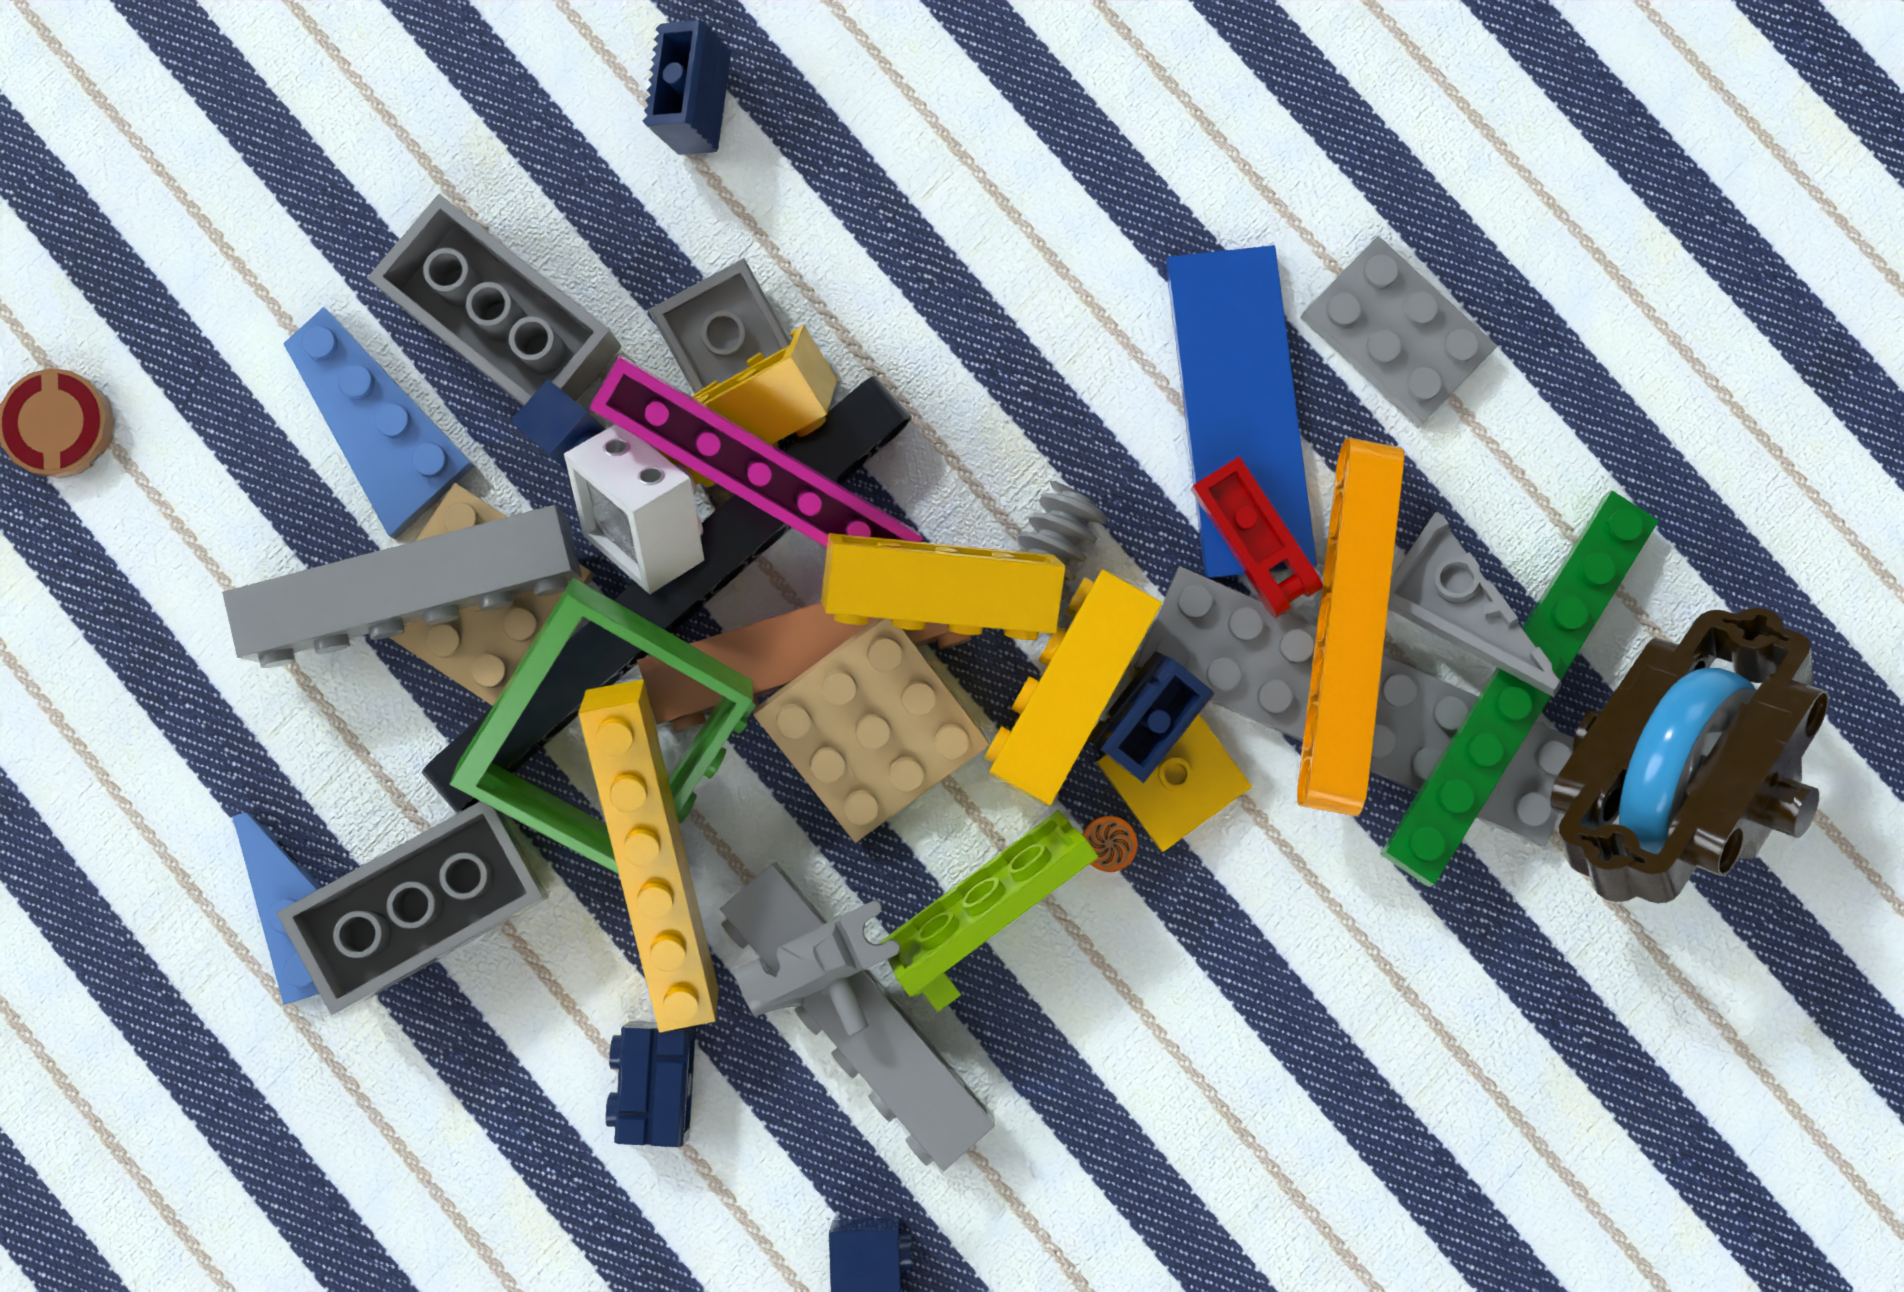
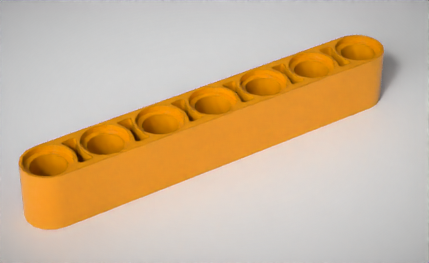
(1351, 628)

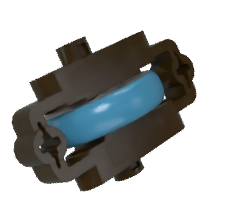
(1692, 758)

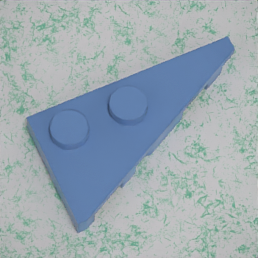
(275, 885)

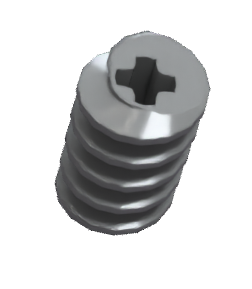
(1062, 526)

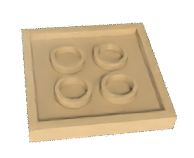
(479, 646)
(871, 727)

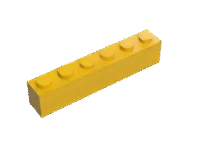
(650, 853)

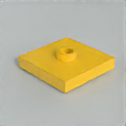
(1184, 789)

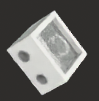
(636, 507)

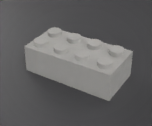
(492, 306)
(411, 906)

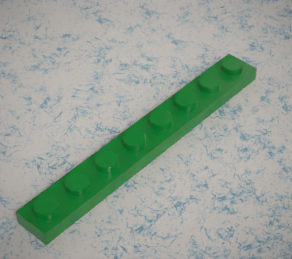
(1510, 706)

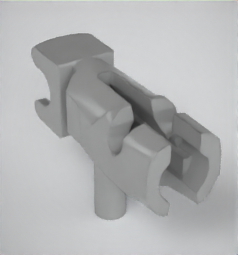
(816, 964)

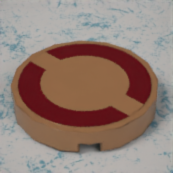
(55, 423)

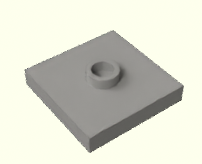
(719, 326)

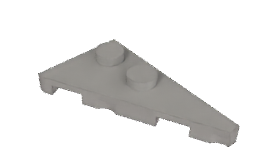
(1450, 597)

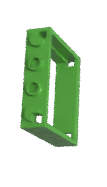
(550, 815)

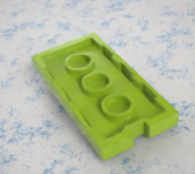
(985, 905)

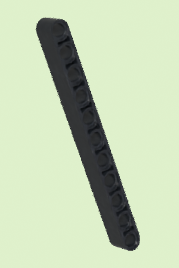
(730, 543)

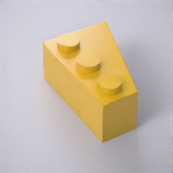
(774, 394)

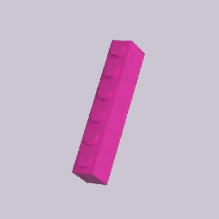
(738, 458)

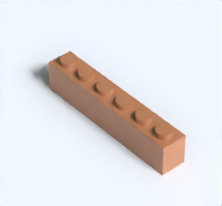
(765, 652)

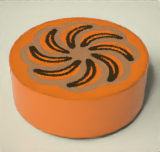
(1112, 841)

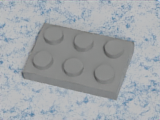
(1398, 331)

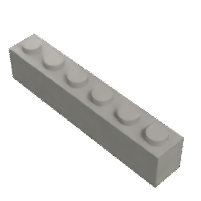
(401, 586)
(890, 1054)

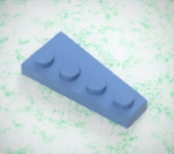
(382, 431)

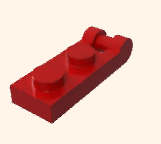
(1256, 535)

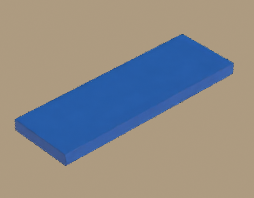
(1238, 387)

